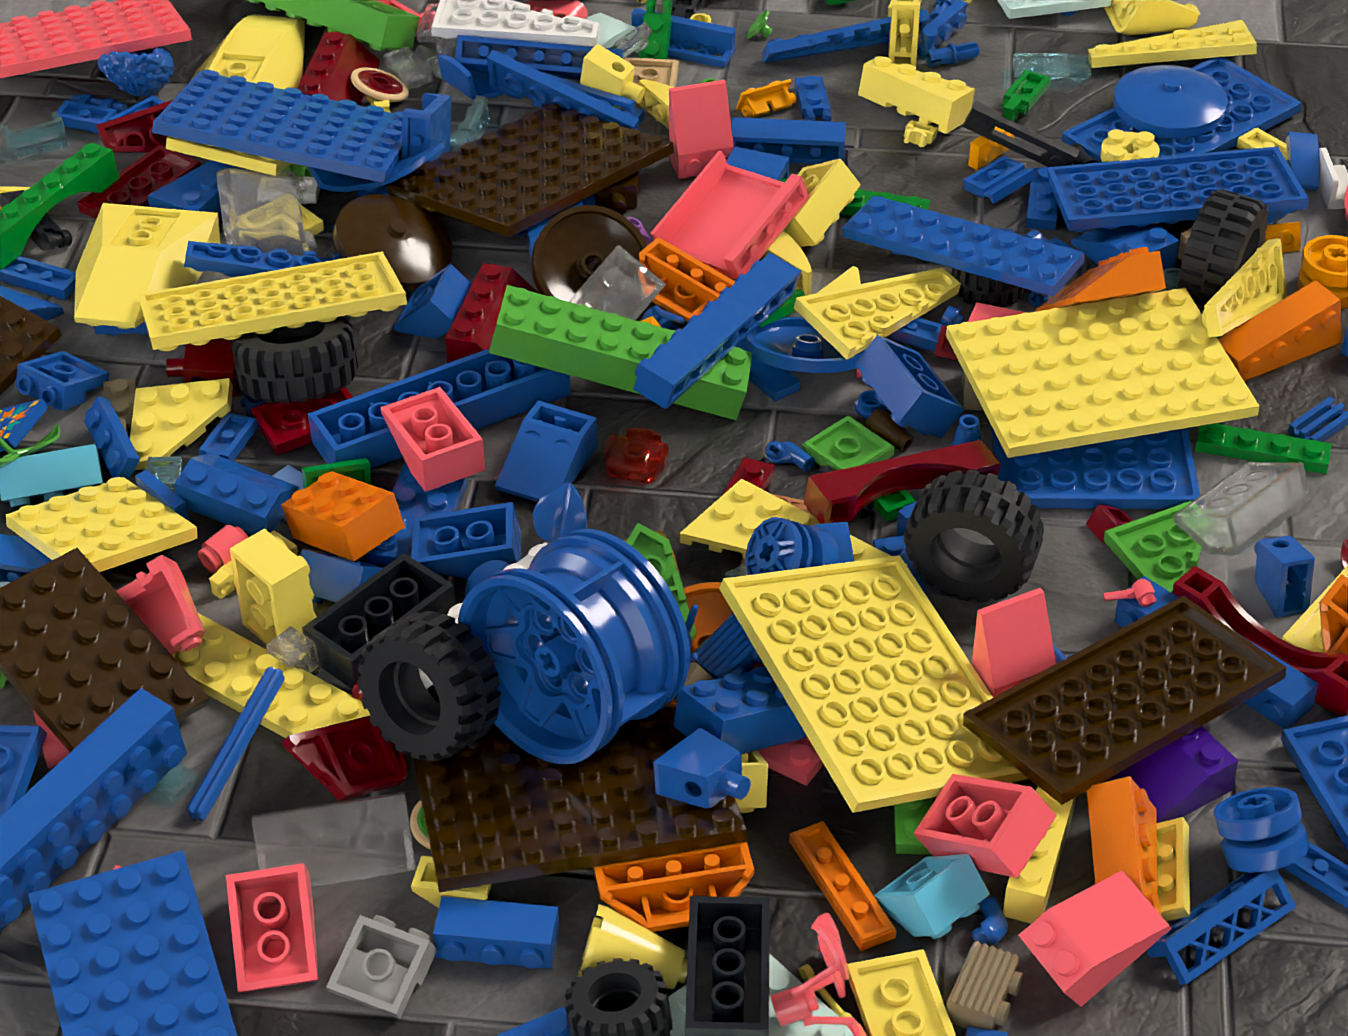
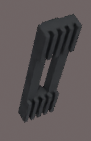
(984, 119)

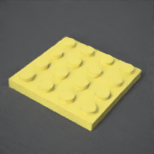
(105, 522)

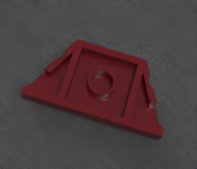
(349, 758)

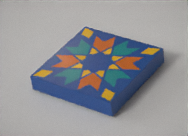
(19, 420)

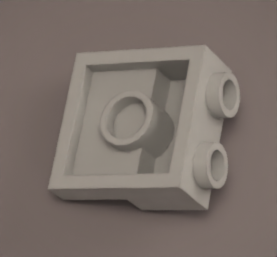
(382, 965)

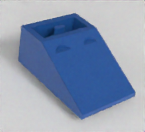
(547, 451)

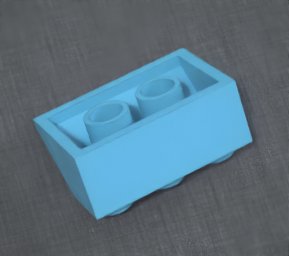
(50, 474)

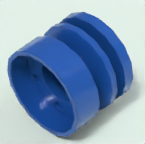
(787, 546)

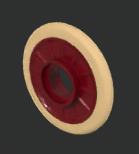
(379, 84)

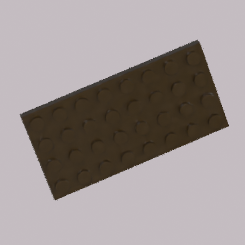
(1123, 698)

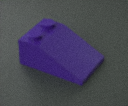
(1184, 774)

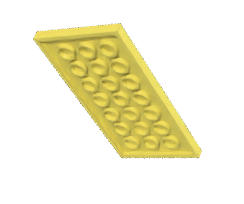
(270, 301)

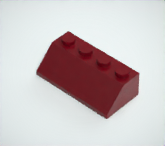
(332, 68)
(478, 315)

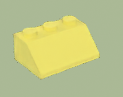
(829, 190)

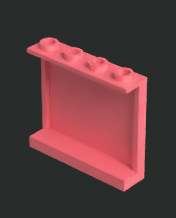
(731, 216)

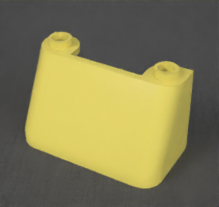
(1151, 16)

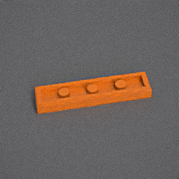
(842, 886)

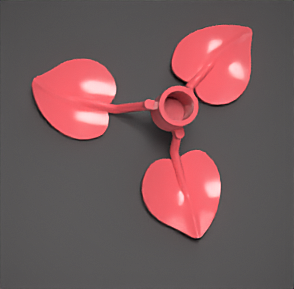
(800, 1001)

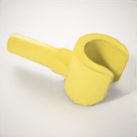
(383, 104)

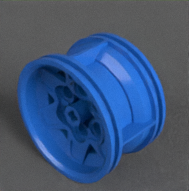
(579, 644)

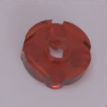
(620, 457)

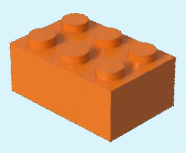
(343, 515)

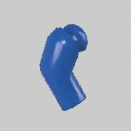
(789, 453)
(994, 925)

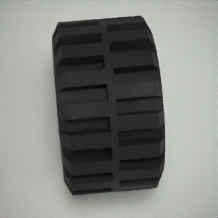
(986, 290)
(618, 1001)

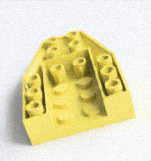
(135, 254)

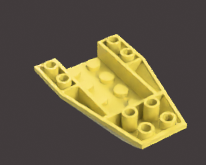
(262, 51)

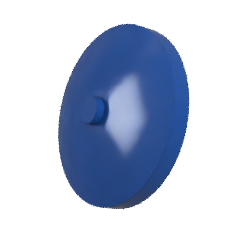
(1170, 101)
(796, 347)

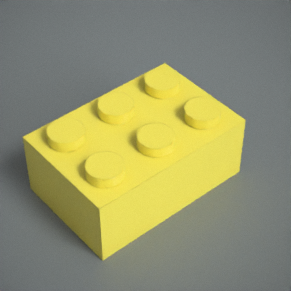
(271, 586)

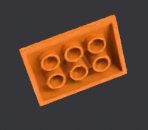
(1117, 277)

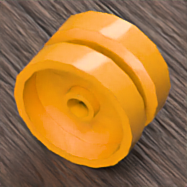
(1327, 262)

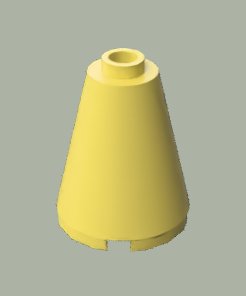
(622, 938)

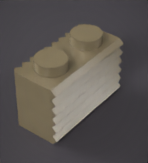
(984, 988)

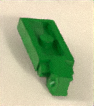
(1024, 94)

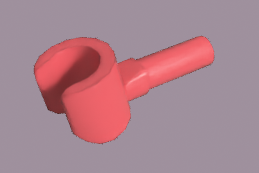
(1141, 590)

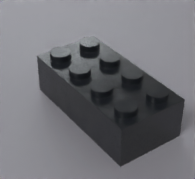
(371, 608)
(728, 966)

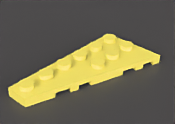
(857, 313)

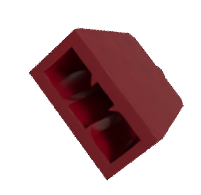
(205, 363)

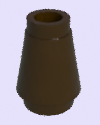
(884, 426)

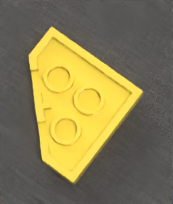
(175, 415)

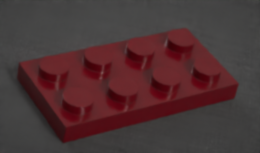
(140, 179)

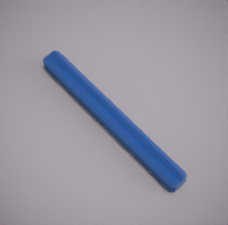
(235, 744)

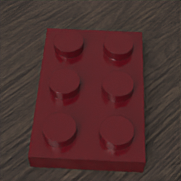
(288, 424)

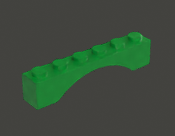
(86, 171)

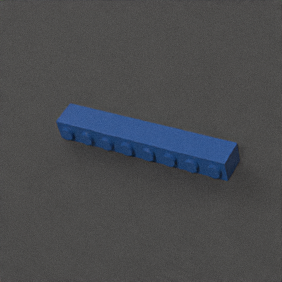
(715, 330)

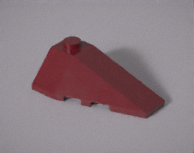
(133, 131)

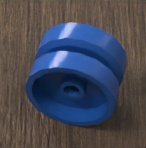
(1261, 829)

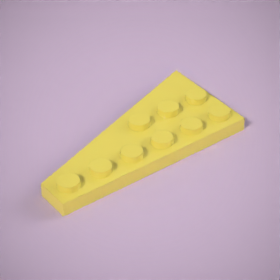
(1198, 43)
(741, 510)

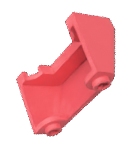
(165, 605)

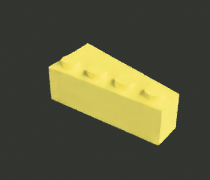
(916, 93)

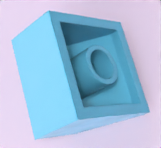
(934, 894)

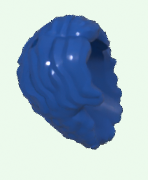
(138, 72)

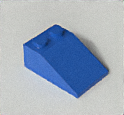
(1106, 243)
(466, 538)

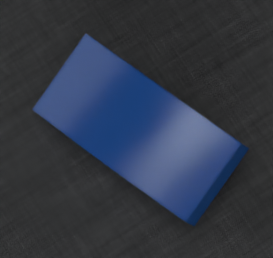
(1304, 158)

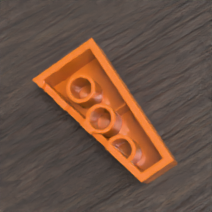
(1285, 332)
(1124, 834)

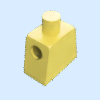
(610, 74)

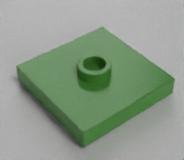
(847, 445)

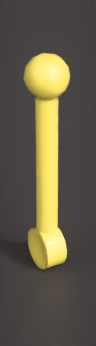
(807, 973)

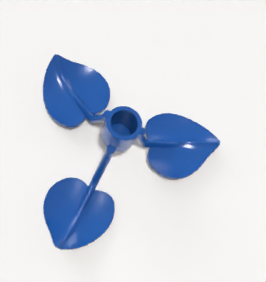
(552, 517)

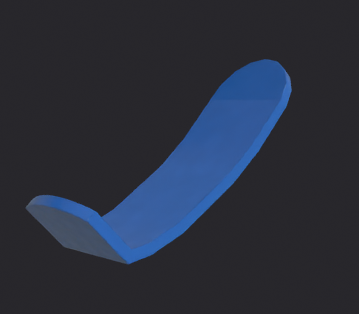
(468, 82)
(345, 183)

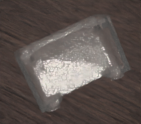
(264, 210)

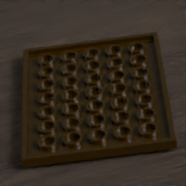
(530, 169)
(516, 817)

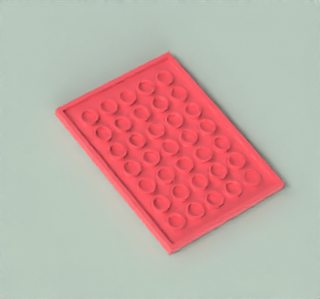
(87, 33)

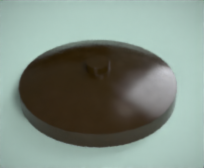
(401, 229)
(576, 245)

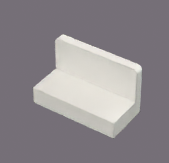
(1332, 181)

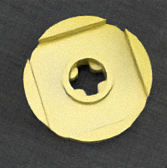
(1128, 146)

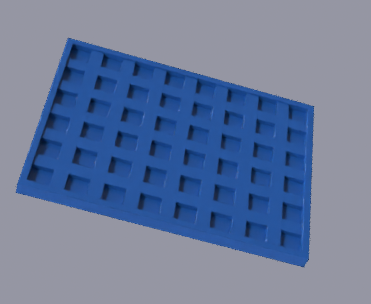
(285, 125)

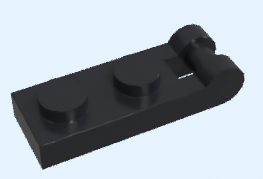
(46, 232)

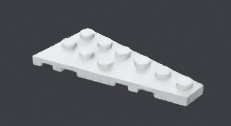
(510, 21)

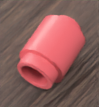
(216, 549)

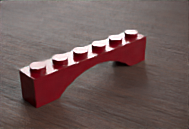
(844, 492)
(1324, 668)

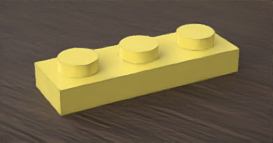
(1173, 868)

